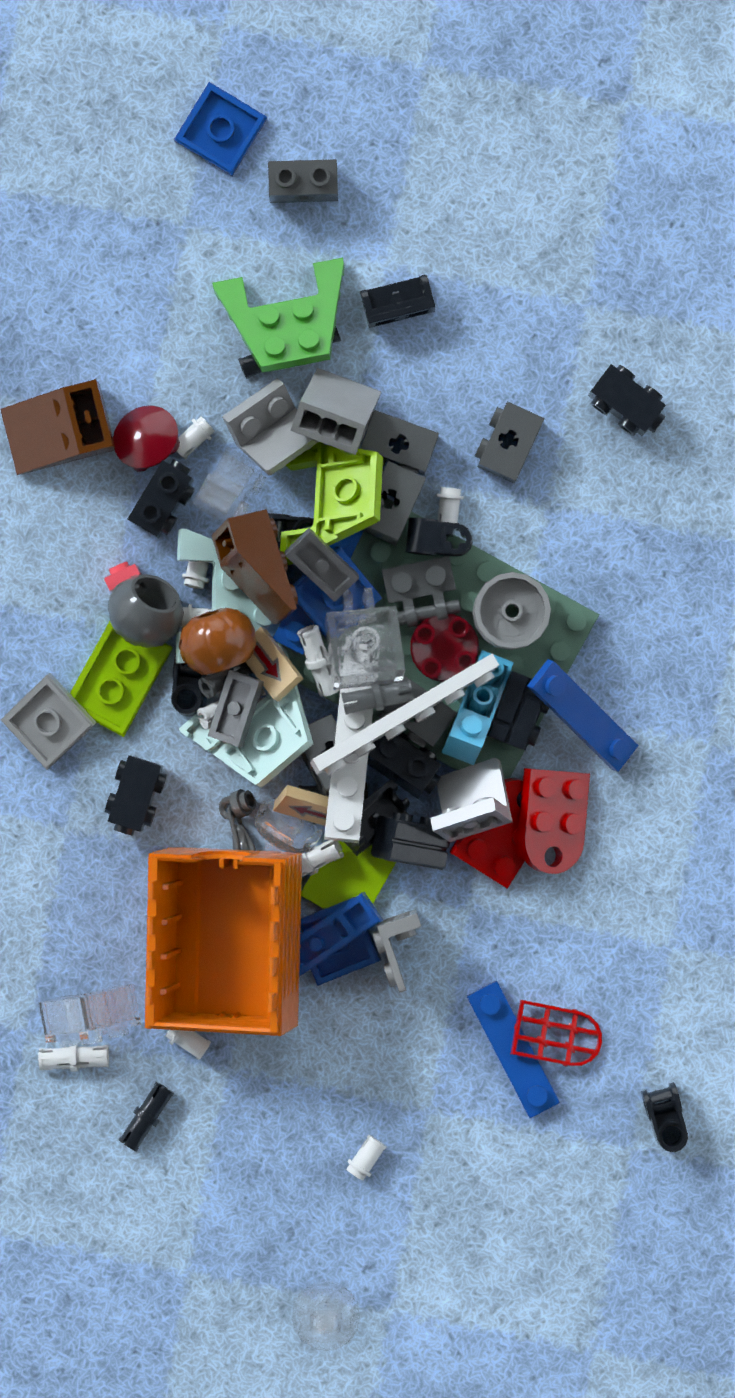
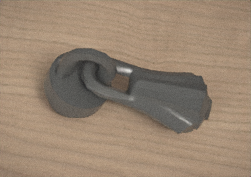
(241, 805)

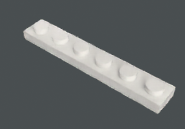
(392, 724)
(348, 783)

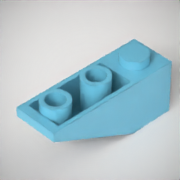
(476, 714)

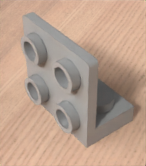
(263, 428)
(472, 801)
(402, 927)

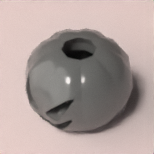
(145, 611)

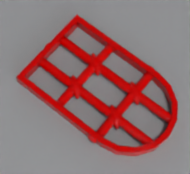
(548, 1024)

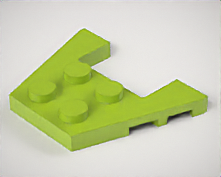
(345, 492)

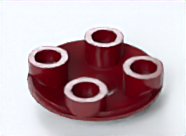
(146, 437)
(444, 647)

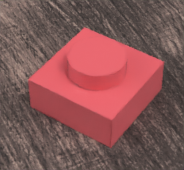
(121, 573)

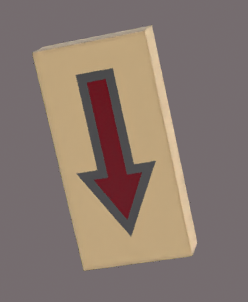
(273, 666)
(302, 804)

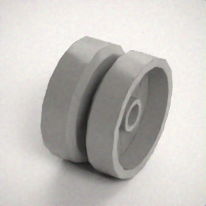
(525, 595)

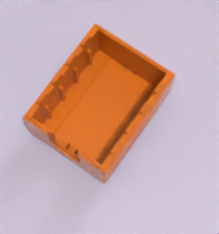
(223, 940)

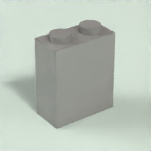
(335, 411)

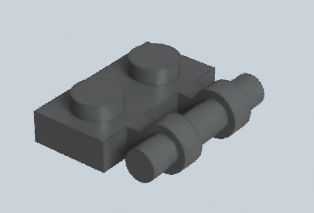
(417, 581)

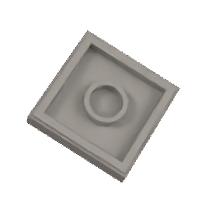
(48, 721)

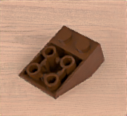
(58, 427)
(253, 561)

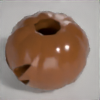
(217, 641)

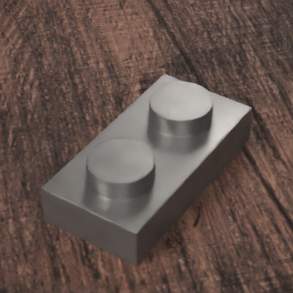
(321, 564)
(235, 708)

